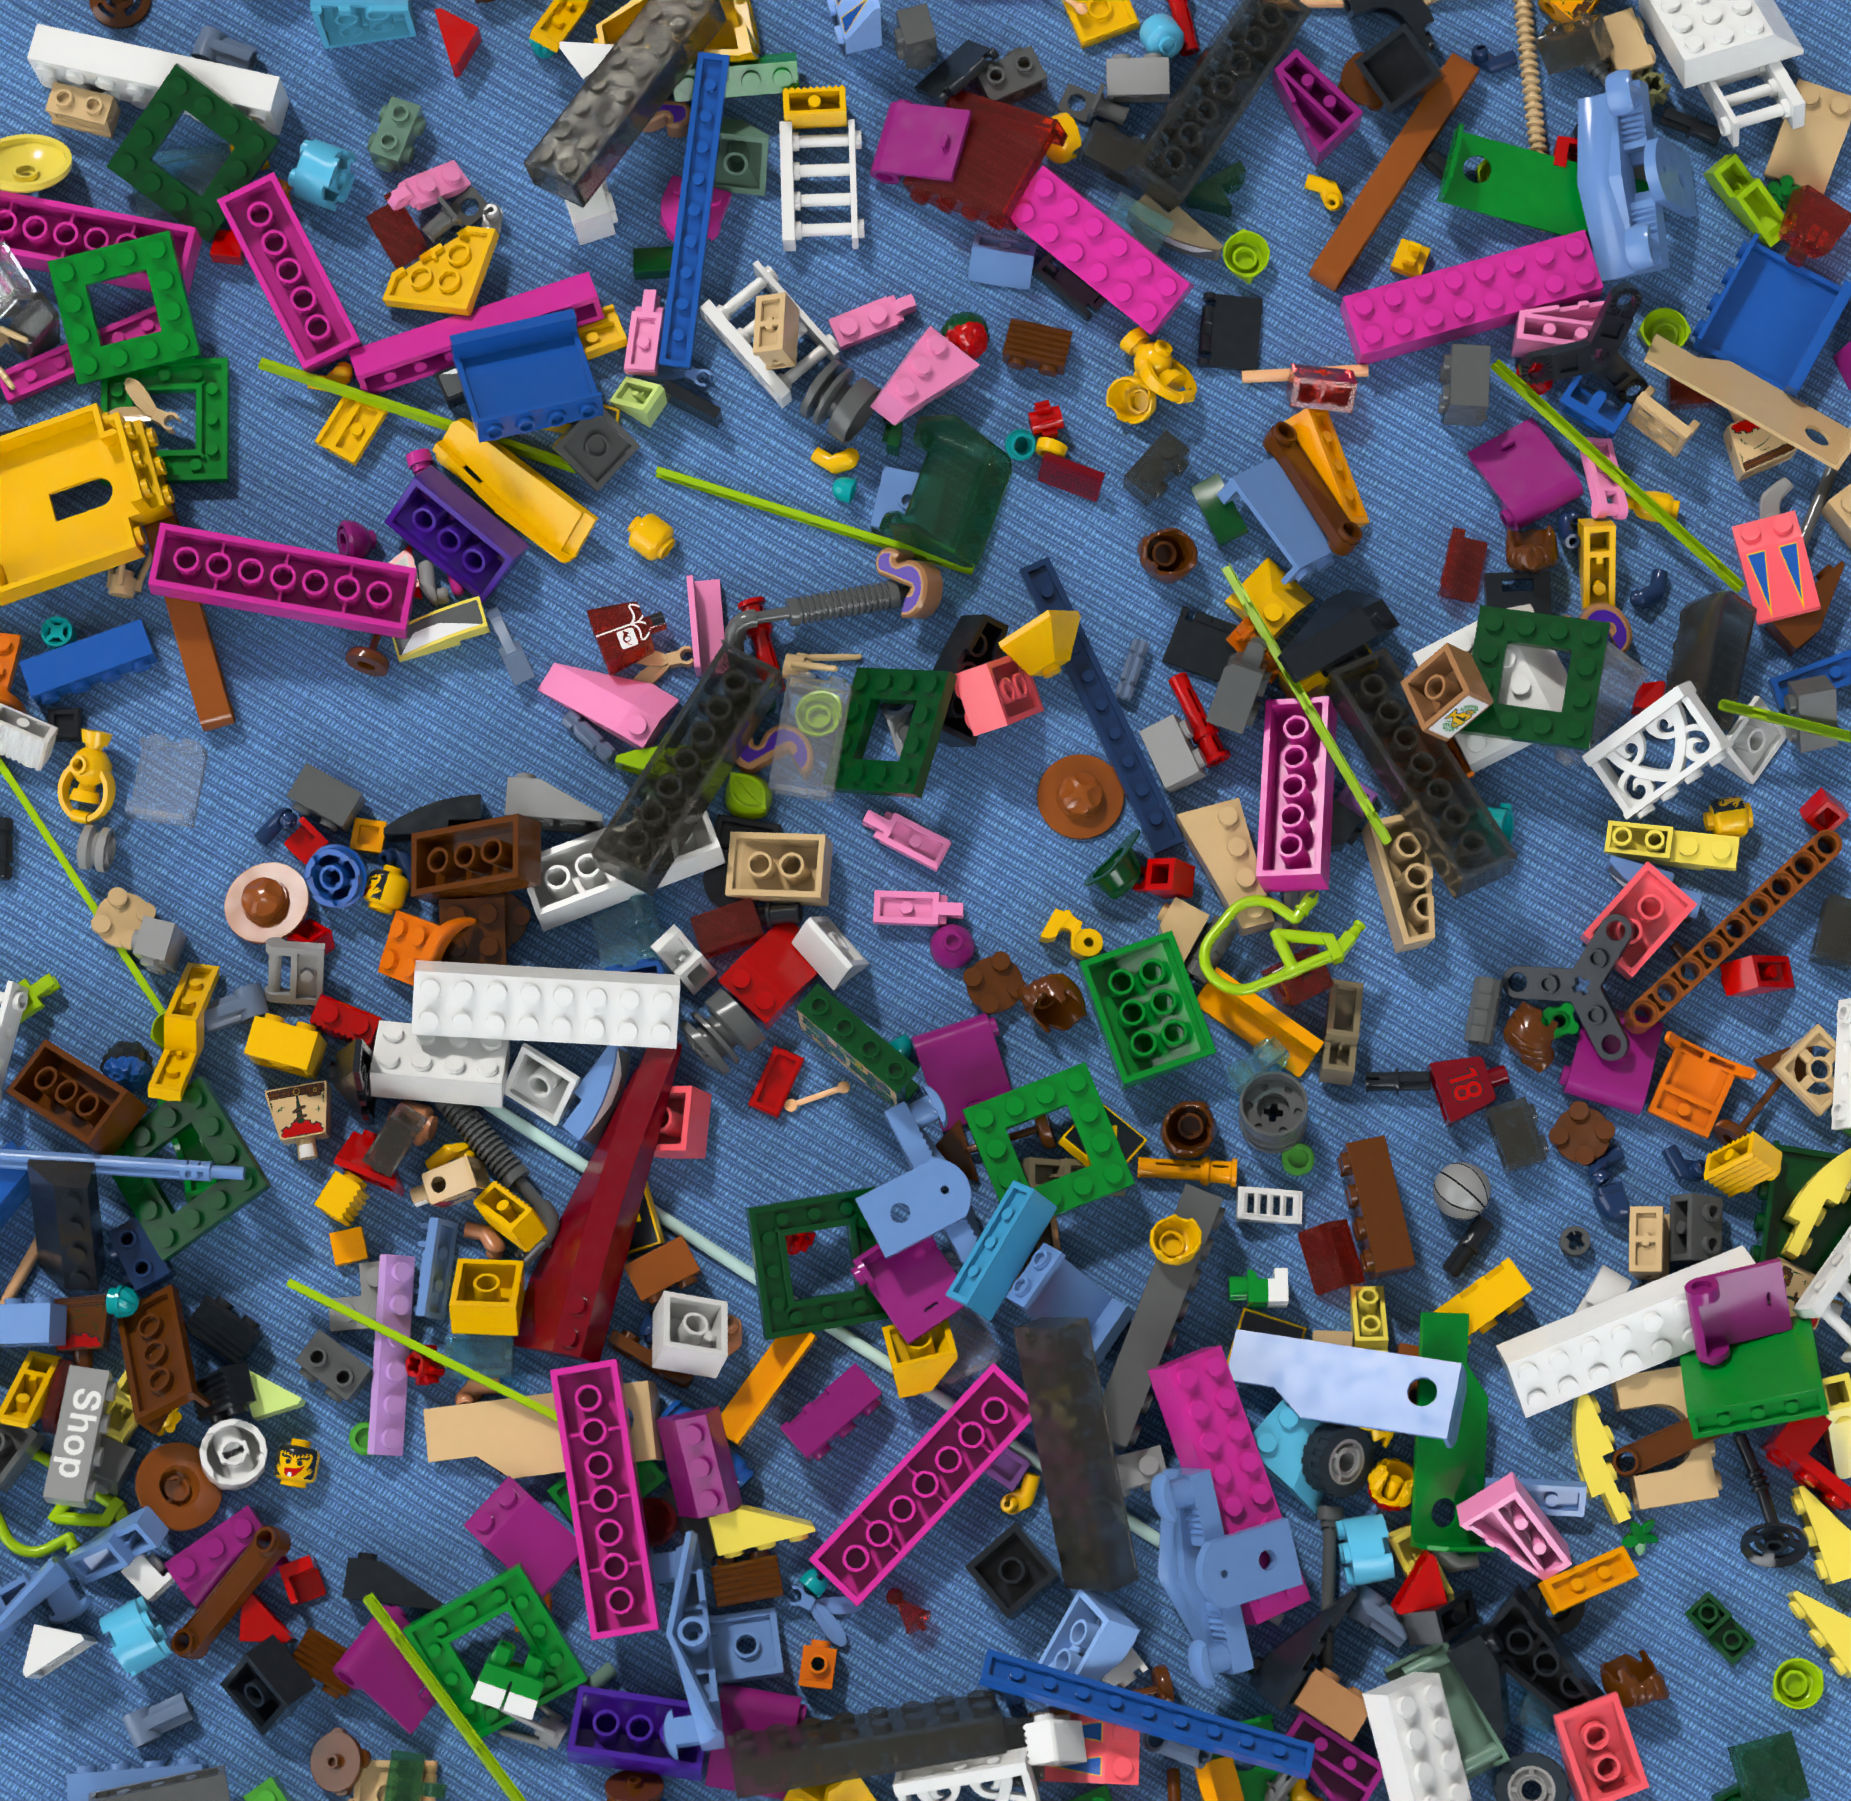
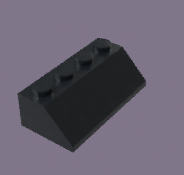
(67, 1222)

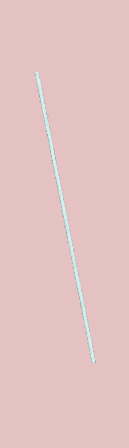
(747, 1273)

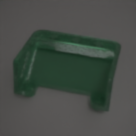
(954, 492)

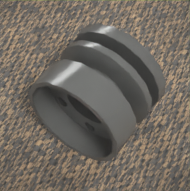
(835, 398)
(721, 1032)
(1273, 1094)

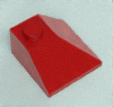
(351, 1158)

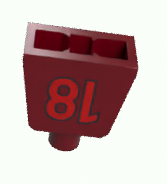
(1464, 1086)

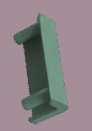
(1475, 1738)

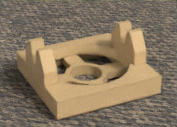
(1659, 422)
(1785, 1069)

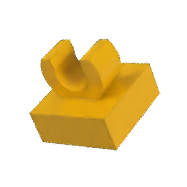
(1410, 258)

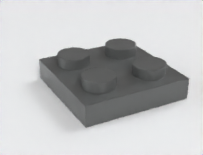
(595, 448)

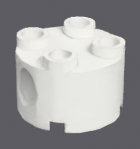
(233, 1454)

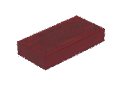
(1071, 476)

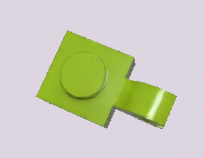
(43, 987)

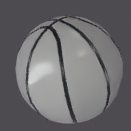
(1461, 1190)

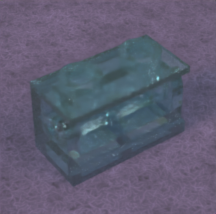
(484, 1354)

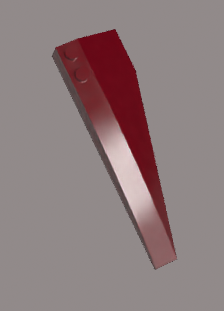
(580, 1276)

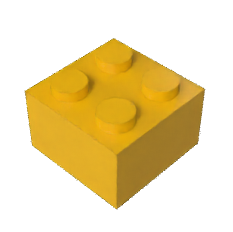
(285, 1046)
(487, 1297)

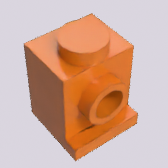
(818, 1679)

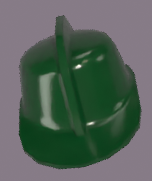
(1119, 871)

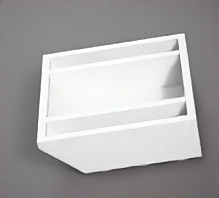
(1719, 36)
(1529, 680)

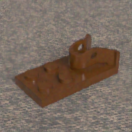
(479, 942)
(158, 1359)

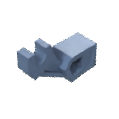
(510, 652)

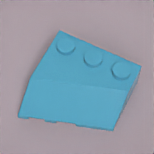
(362, 21)
(1281, 1446)

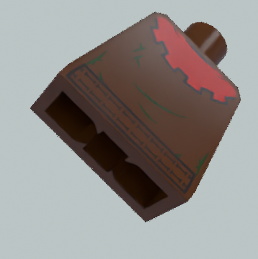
(86, 1328)

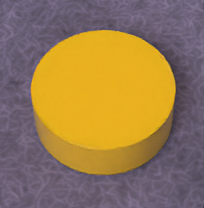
(1050, 445)

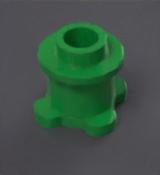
(1565, 1016)

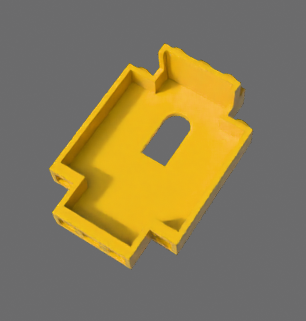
(60, 455)

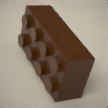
(476, 858)
(77, 1099)
(1376, 1208)

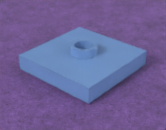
(893, 493)

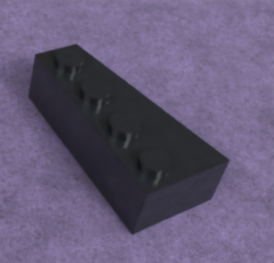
(970, 645)
(1539, 1656)

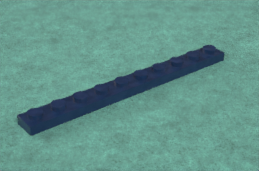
(1107, 717)

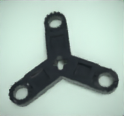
(1578, 356)
(1593, 965)

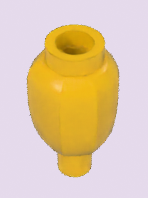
(1663, 499)

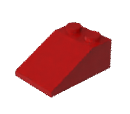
(769, 975)

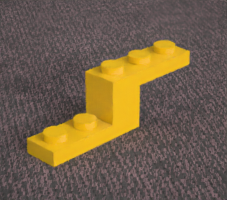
(559, 22)
(183, 1032)

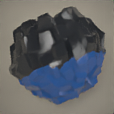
(127, 1065)

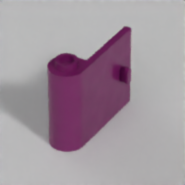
(920, 142)
(1525, 474)
(962, 1064)
(1618, 1082)
(909, 1286)
(1735, 1308)
(384, 1674)
(751, 1710)

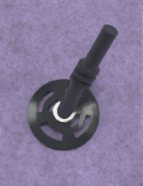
(1772, 1530)

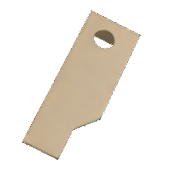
(1753, 400)
(523, 1440)

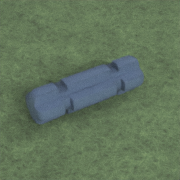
(1132, 669)
(588, 736)

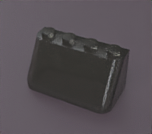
(1712, 651)

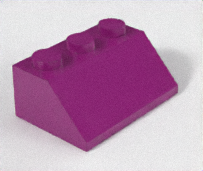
(699, 1463)
(209, 1558)

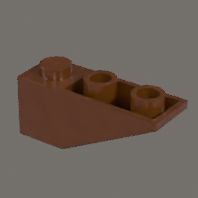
(1798, 630)

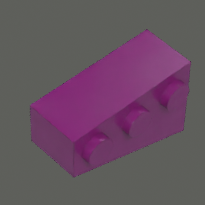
(832, 1414)

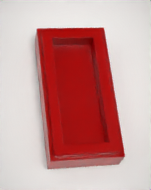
(776, 1082)

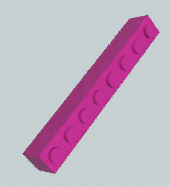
(428, 347)

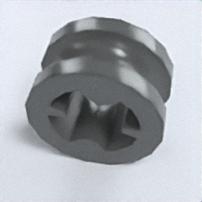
(1564, 1242)

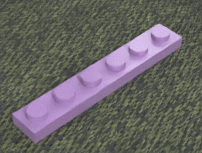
(389, 1357)

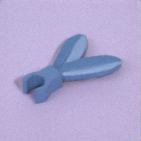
(674, 374)
(822, 1612)

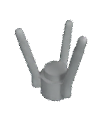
(549, 1730)

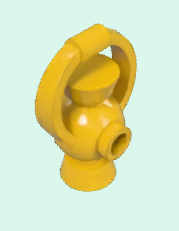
(1158, 368)
(90, 768)

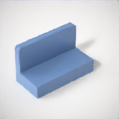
(1002, 261)

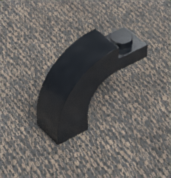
(1403, 11)

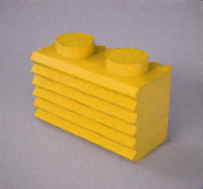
(815, 107)
(1742, 1164)
(343, 1197)
(510, 1216)

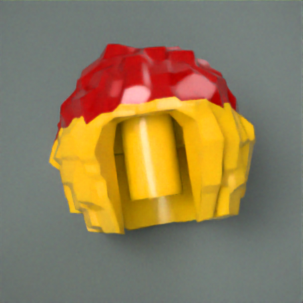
(1391, 1484)

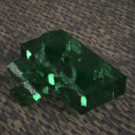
(406, 1778)

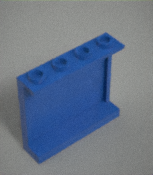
(1771, 317)
(525, 375)

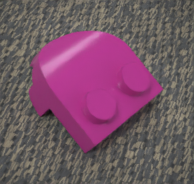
(670, 205)

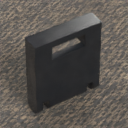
(1069, 288)
(1538, 597)

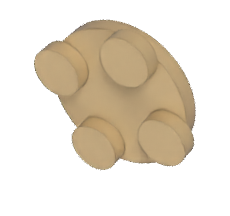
(120, 916)

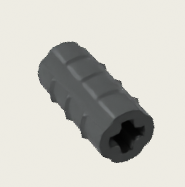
(1218, 950)
(1483, 1011)

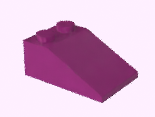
(523, 1531)

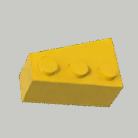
(1489, 1297)

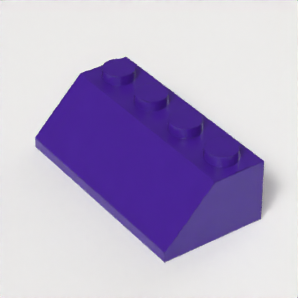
(456, 533)
(627, 1734)

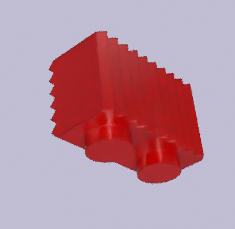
(344, 1021)

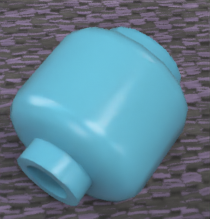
(1162, 35)

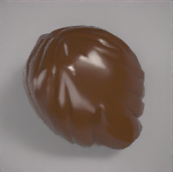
(1531, 549)
(1167, 554)
(1053, 1002)
(1530, 1038)
(1188, 1129)
(1634, 1680)

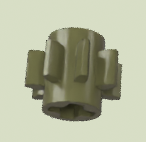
(1658, 84)

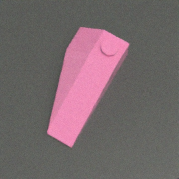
(618, 705)

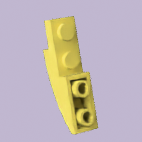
(1671, 847)
(1807, 1208)
(1368, 1317)
(1589, 1445)

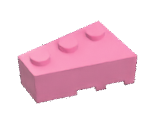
(1553, 326)
(923, 375)
(1516, 1525)

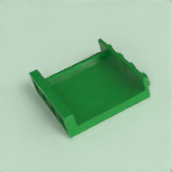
(1757, 1385)

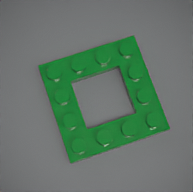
(71, 284)
(211, 383)
(1069, 1088)
(509, 1592)

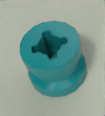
(54, 629)

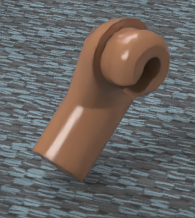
(488, 1236)
(735, 1333)
(473, 1391)

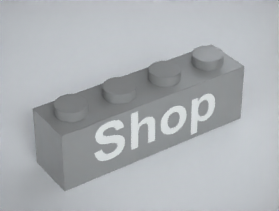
(79, 1436)

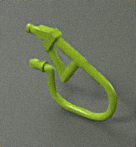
(1334, 951)
(115, 1511)

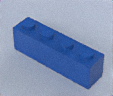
(89, 662)

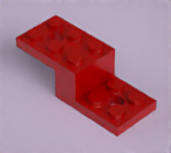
(1790, 1448)

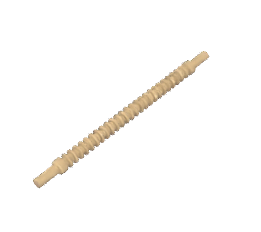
(1529, 74)

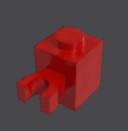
(1167, 878)

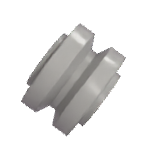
(96, 848)

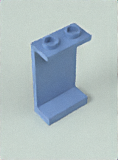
(1283, 516)
(1058, 1289)

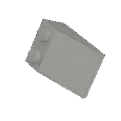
(550, 806)

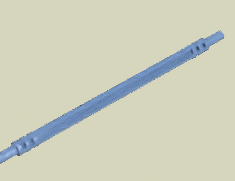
(129, 1166)

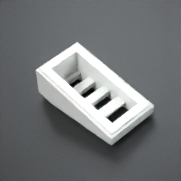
(1256, 1192)

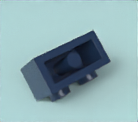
(138, 1256)

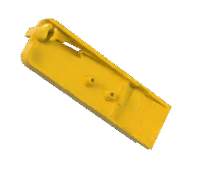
(516, 491)

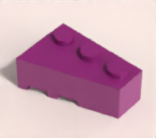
(1315, 106)
(1337, 1765)

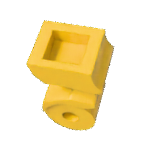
(1083, 942)

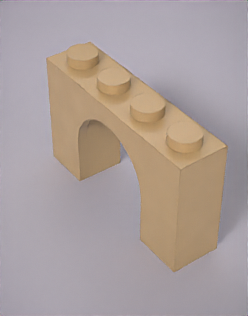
(1695, 1475)

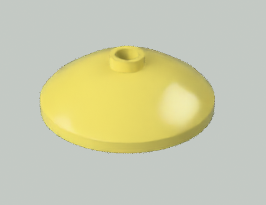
(32, 163)

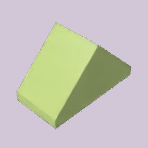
(640, 399)
(272, 1399)

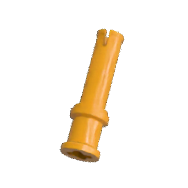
(1205, 1171)

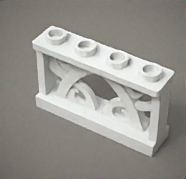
(1615, 749)
(995, 1768)

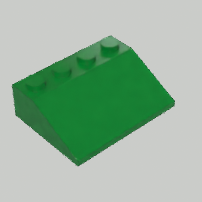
(1146, 1009)

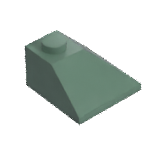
(742, 158)

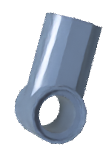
(218, 48)
(236, 1008)
(1372, 1612)
(149, 1723)
(1177, 1751)

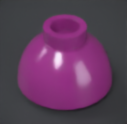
(355, 539)
(952, 946)

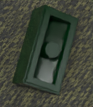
(652, 262)

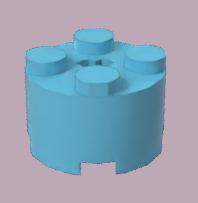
(322, 174)
(1365, 1549)
(135, 1636)

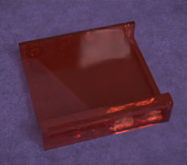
(995, 162)

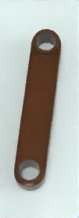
(1341, 532)
(1660, 1448)
(231, 1592)

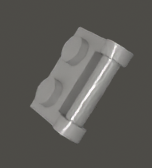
(305, 972)

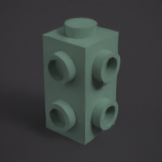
(396, 135)

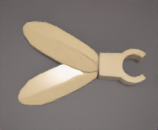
(146, 408)
(659, 664)

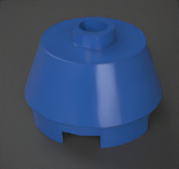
(336, 875)

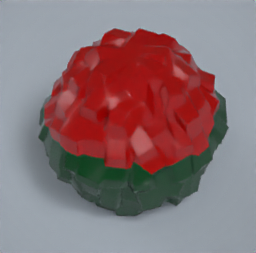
(967, 332)

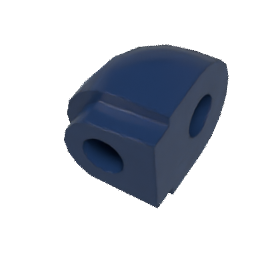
(1612, 1202)

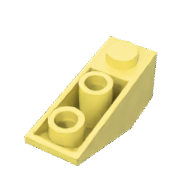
(1838, 1434)
(754, 1527)
(1826, 1535)
(1828, 1629)

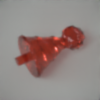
(912, 1615)

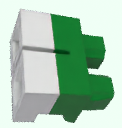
(1260, 1292)
(525, 1678)

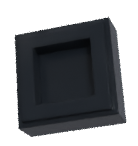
(69, 723)

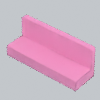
(705, 621)

